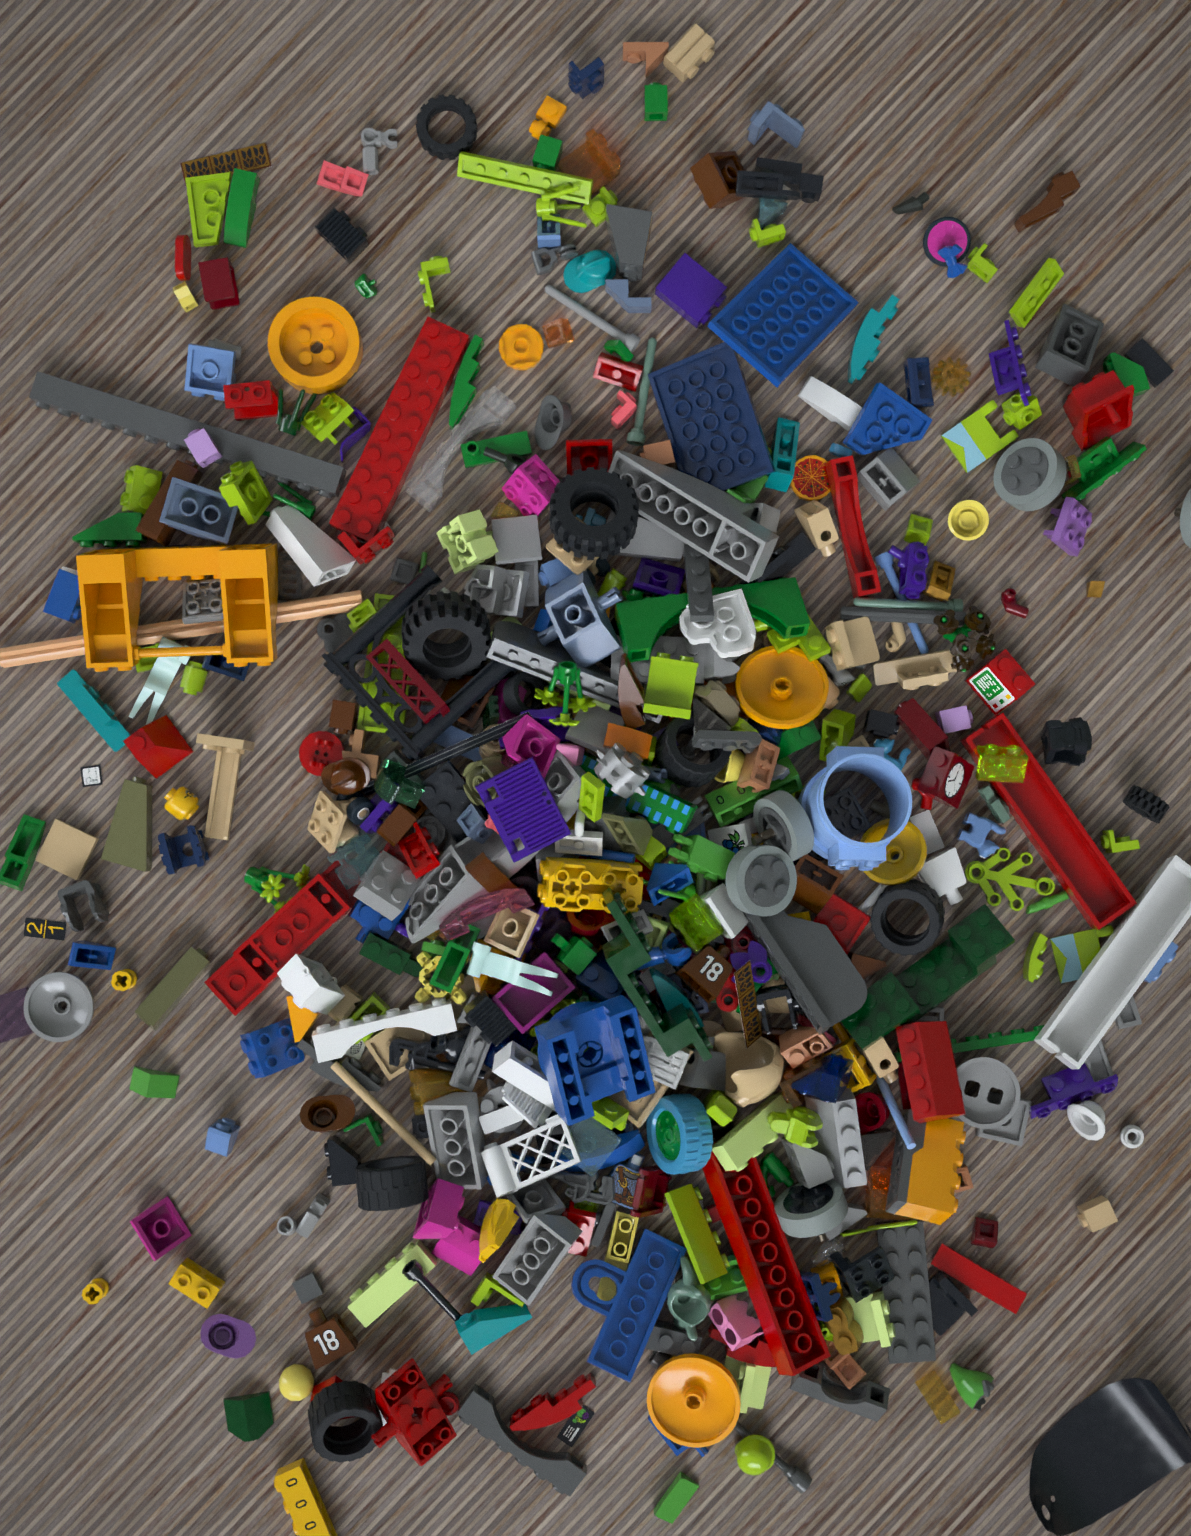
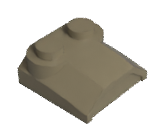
(718, 701)

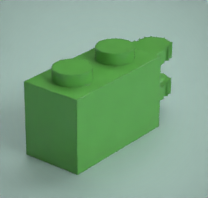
(702, 856)

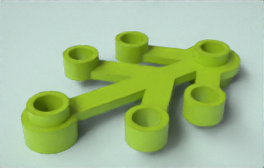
(1005, 878)

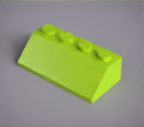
(696, 1233)

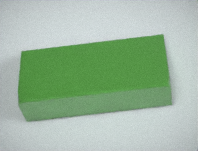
(675, 1498)

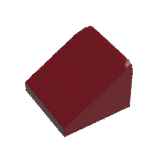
(985, 1233)

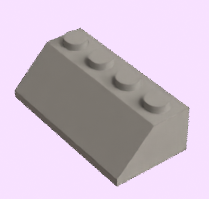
(840, 1138)
(457, 1139)
(536, 1255)

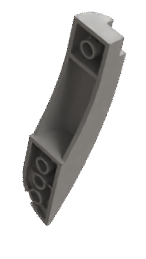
(452, 886)

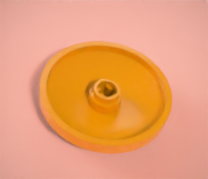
(781, 687)
(693, 1400)

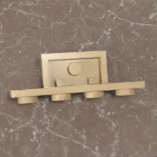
(915, 670)

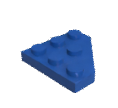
(886, 422)

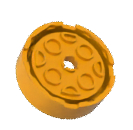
(301, 326)

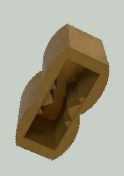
(846, 1331)

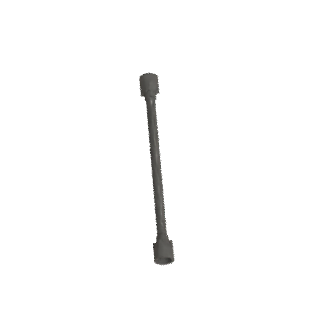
(795, 1476)

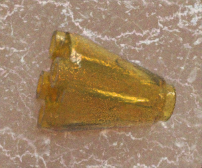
(429, 1085)

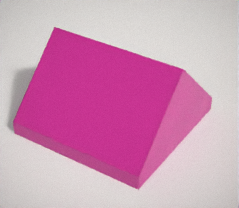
(530, 740)
(160, 1228)

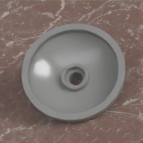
(44, 1007)

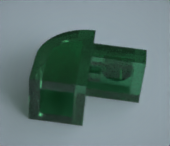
(393, 786)

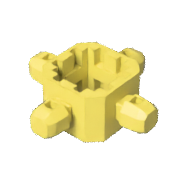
(430, 965)

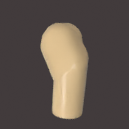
(897, 639)

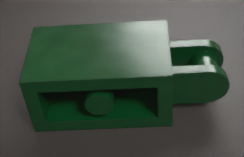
(390, 955)

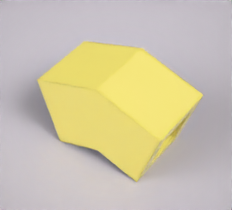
(185, 296)

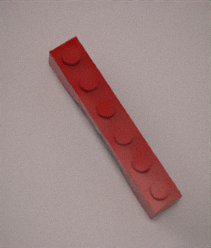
(845, 497)

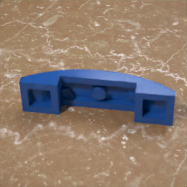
(630, 1145)

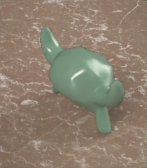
(688, 1300)

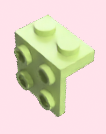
(873, 1318)

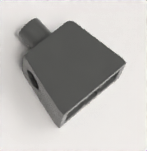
(705, 1074)

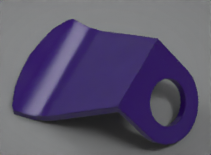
(357, 435)

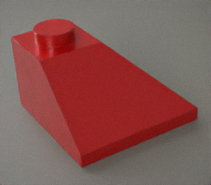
(158, 746)

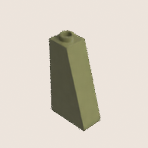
(131, 827)
(172, 988)

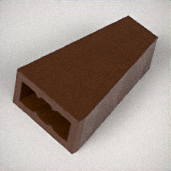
(149, 524)

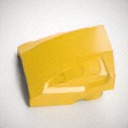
(496, 1227)

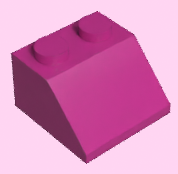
(439, 1212)
(460, 1247)

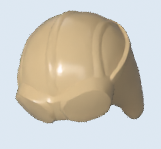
(752, 1071)

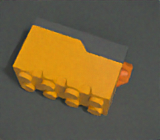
(926, 1176)

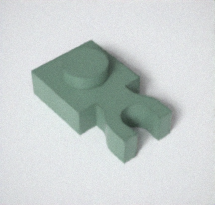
(997, 808)

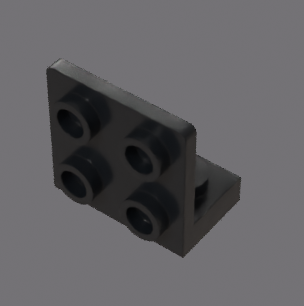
(864, 1274)
(947, 1303)

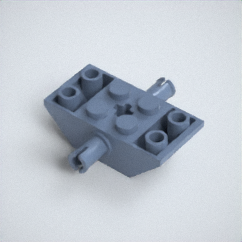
(581, 619)

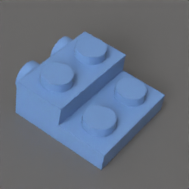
(209, 370)

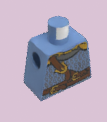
(625, 1180)

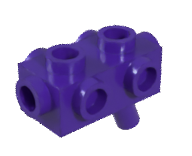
(912, 564)

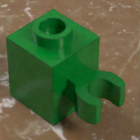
(575, 953)

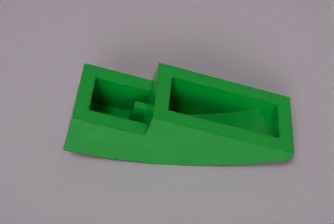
(241, 207)
(22, 852)
(454, 960)

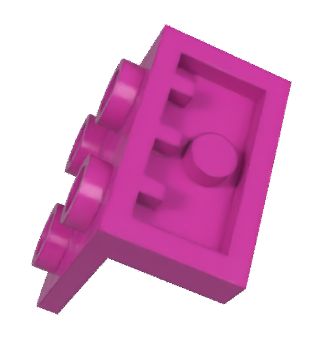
(531, 486)

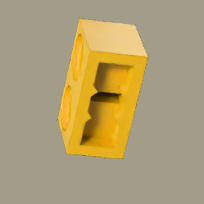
(196, 1283)

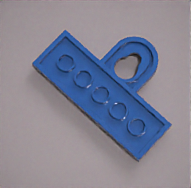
(634, 1307)

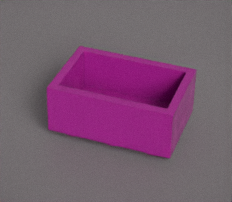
(527, 1006)

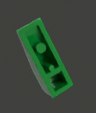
(797, 738)

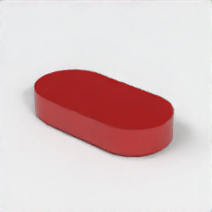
(183, 257)

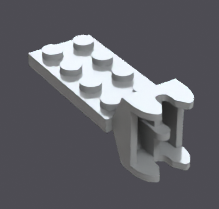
(709, 663)

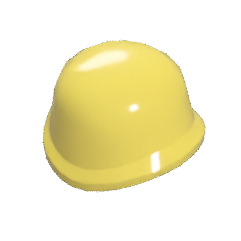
(968, 520)
(732, 769)

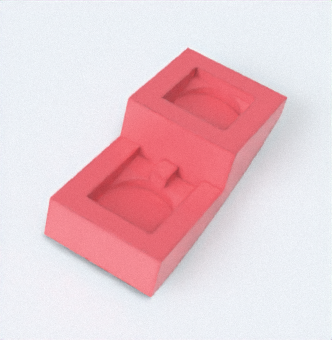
(342, 180)

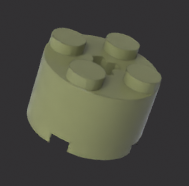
(479, 772)

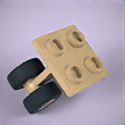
(578, 565)
(330, 816)

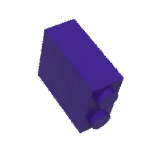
(691, 291)

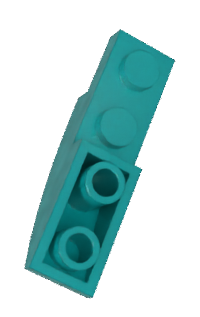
(865, 343)

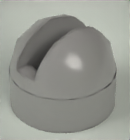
(283, 1229)

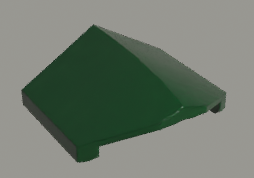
(249, 1415)

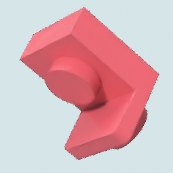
(622, 414)

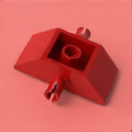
(413, 1413)

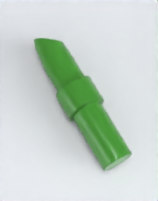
(1047, 902)

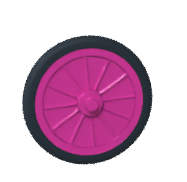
(946, 232)

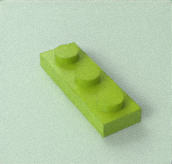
(1036, 292)

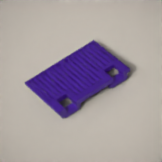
(523, 809)

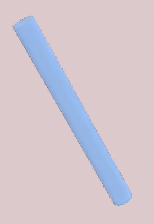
(896, 1113)

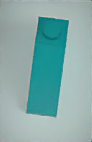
(783, 454)
(488, 1324)

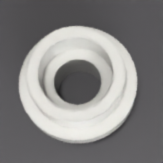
(1136, 1141)

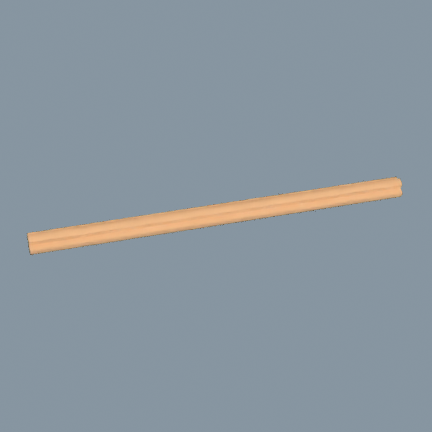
(177, 630)

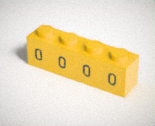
(303, 1500)

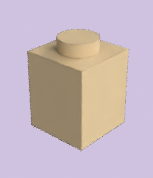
(1096, 1214)

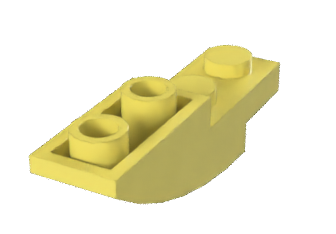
(618, 1251)

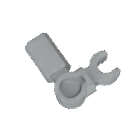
(370, 140)
(312, 1215)

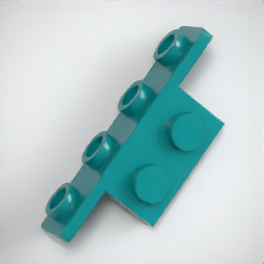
(98, 714)

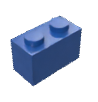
(64, 597)

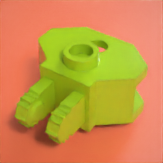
(797, 1125)

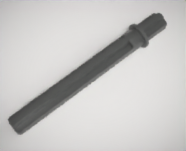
(896, 615)

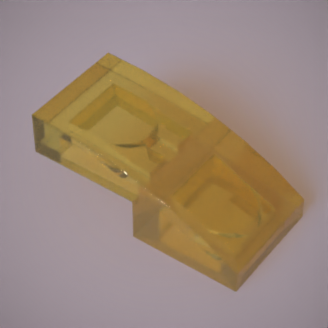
(937, 1397)

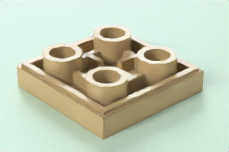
(67, 849)

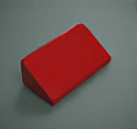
(618, 372)

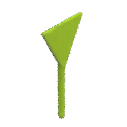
(877, 1227)

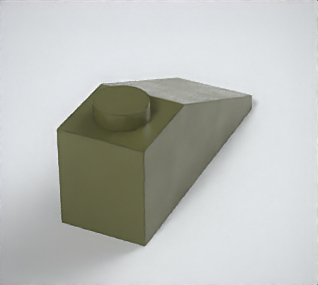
(629, 832)

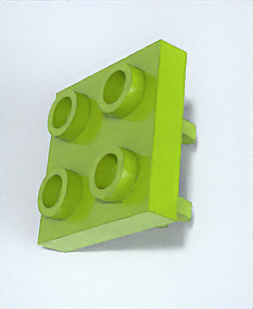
(327, 417)

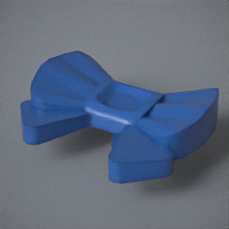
(949, 254)

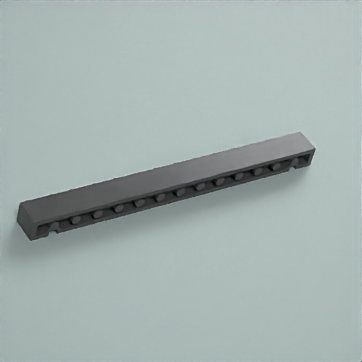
(173, 429)

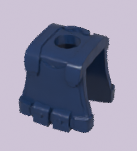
(173, 853)

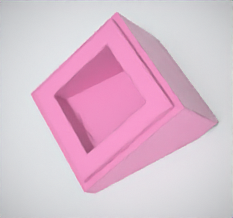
(572, 752)

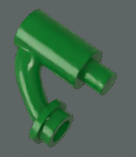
(773, 1165)

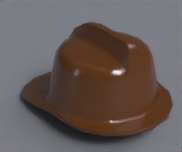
(346, 776)
(327, 1113)

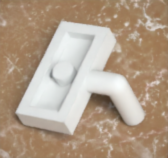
(581, 841)

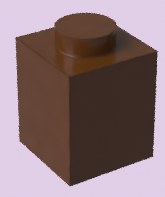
(343, 716)

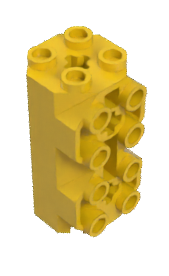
(579, 883)

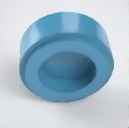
(839, 450)

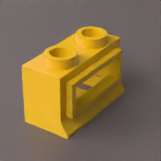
(863, 1079)

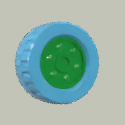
(682, 1134)

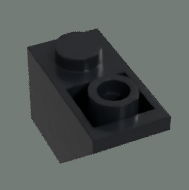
(342, 1162)

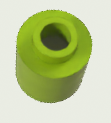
(193, 678)

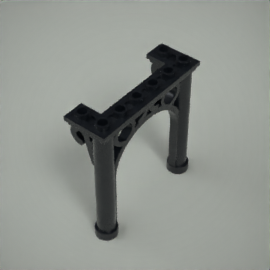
(374, 630)

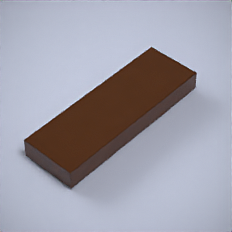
(489, 874)

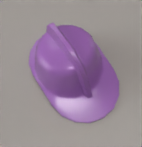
(228, 1336)

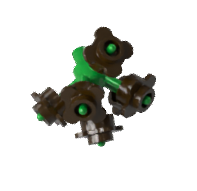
(961, 644)

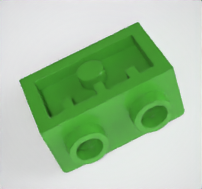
(728, 1283)

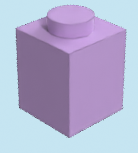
(202, 447)
(954, 719)

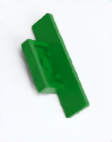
(1101, 463)

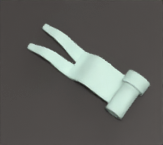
(159, 679)
(505, 968)

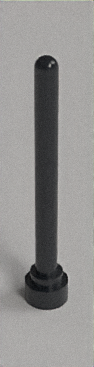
(414, 1272)

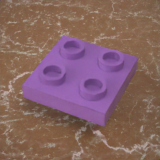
(1070, 527)

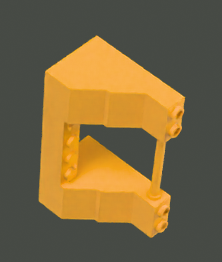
(112, 591)

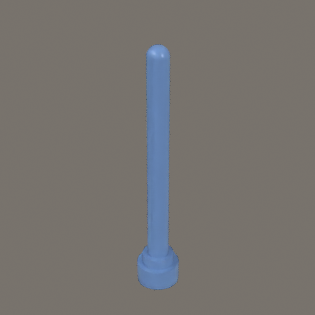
(885, 561)

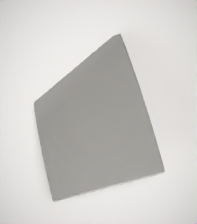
(498, 590)

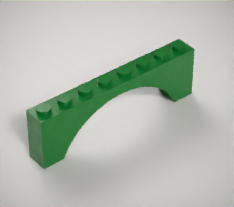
(771, 602)

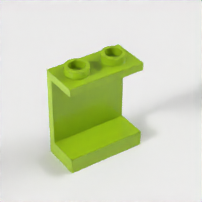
(670, 686)

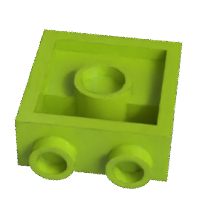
(246, 490)

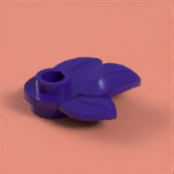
(758, 959)

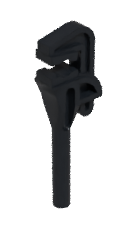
(420, 1056)

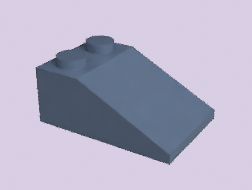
(198, 512)

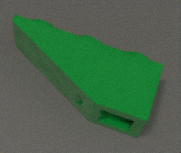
(113, 531)

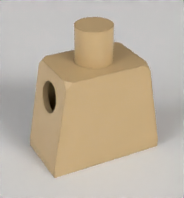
(818, 526)
(881, 1060)

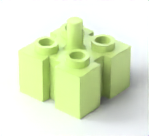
(467, 541)

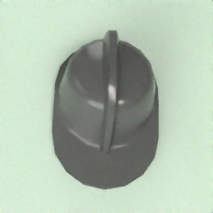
(551, 421)

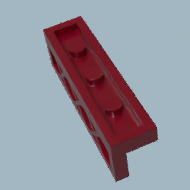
(415, 679)

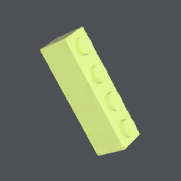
(749, 1135)
(390, 1284)

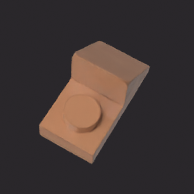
(650, 52)

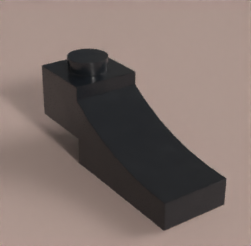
(810, 186)

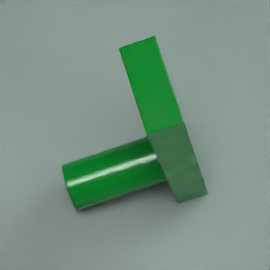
(513, 443)

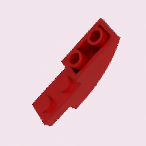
(753, 1352)
(548, 1411)

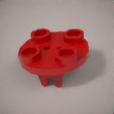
(323, 742)

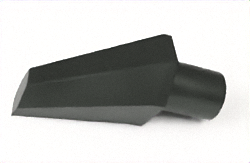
(912, 204)

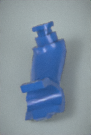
(675, 957)

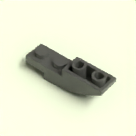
(369, 1081)

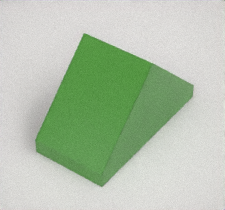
(154, 1083)

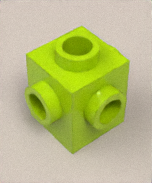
(1019, 415)

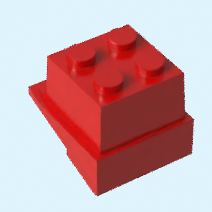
(1099, 409)

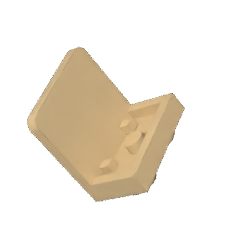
(852, 643)

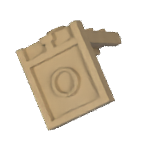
(224, 782)

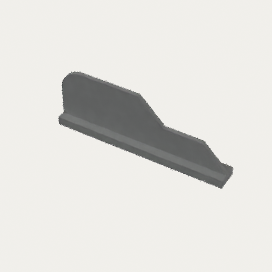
(522, 650)
(810, 966)

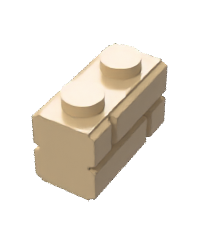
(689, 53)

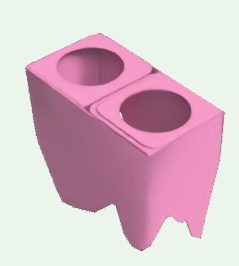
(733, 1323)

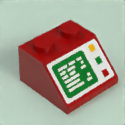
(1000, 681)

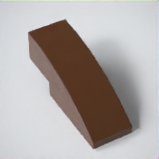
(630, 694)

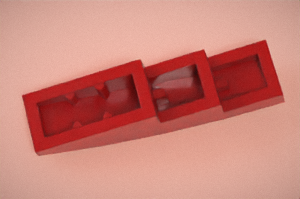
(979, 1278)

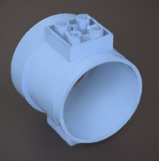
(827, 839)

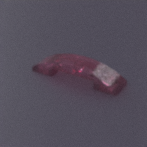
(457, 922)

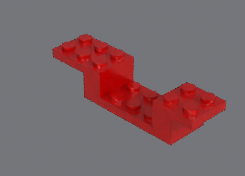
(280, 938)

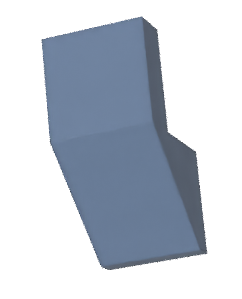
(619, 292)

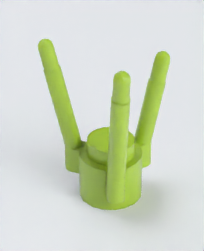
(547, 207)

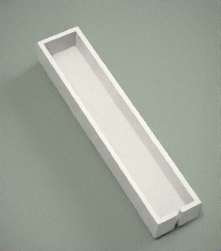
(1120, 966)

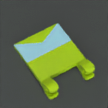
(975, 439)
(1076, 951)

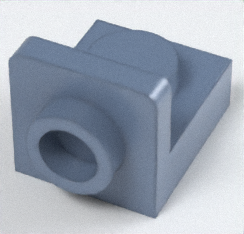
(473, 824)

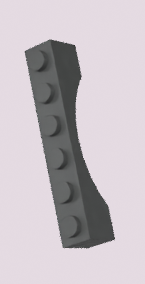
(557, 1467)

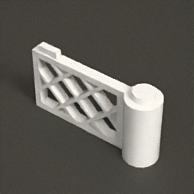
(501, 1164)

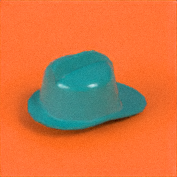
(589, 271)

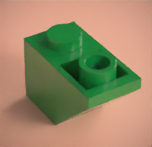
(1128, 372)

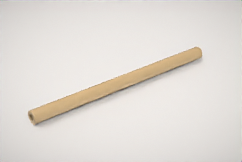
(383, 1113)

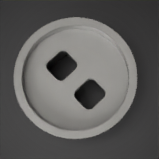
(988, 1074)

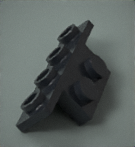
(785, 558)

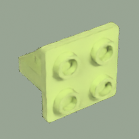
(751, 1382)

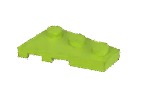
(207, 206)

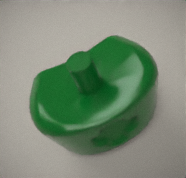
(365, 286)

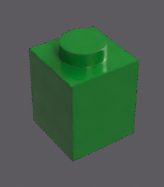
(655, 102)
(547, 153)

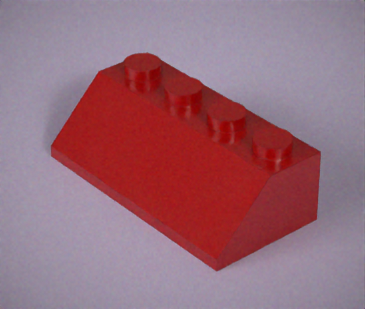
(930, 1071)

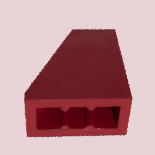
(921, 728)

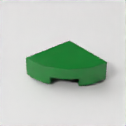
(619, 348)

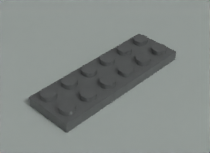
(908, 1293)

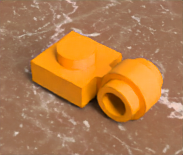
(549, 114)

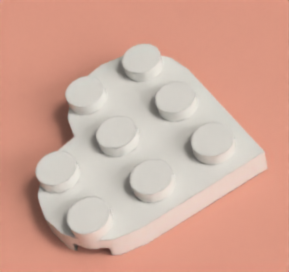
(730, 632)

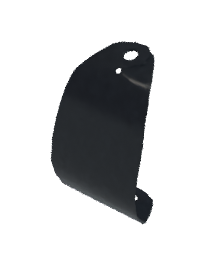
(1106, 1454)

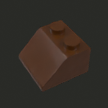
(717, 178)

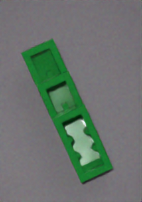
(463, 390)

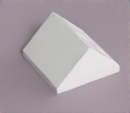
(724, 911)

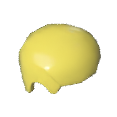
(296, 1382)

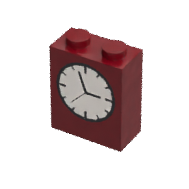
(946, 777)

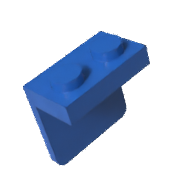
(271, 1049)

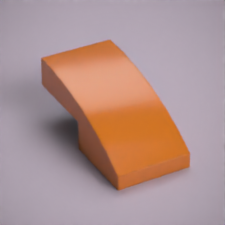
(629, 738)

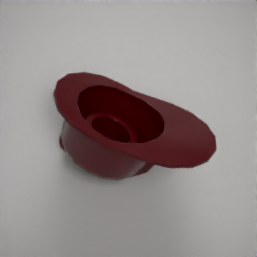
(588, 921)
(871, 1111)

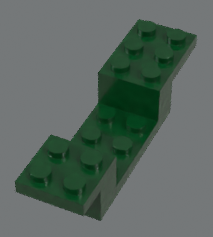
(627, 953)
(931, 979)

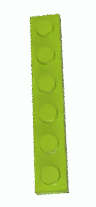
(523, 177)

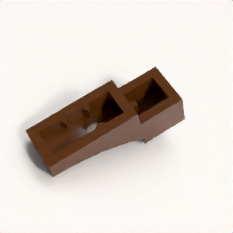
(1060, 188)

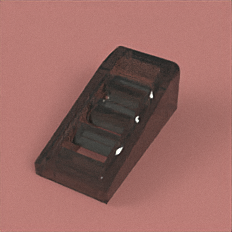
(282, 557)

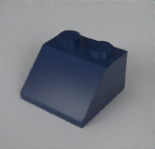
(600, 979)

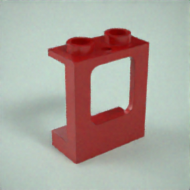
(257, 403)

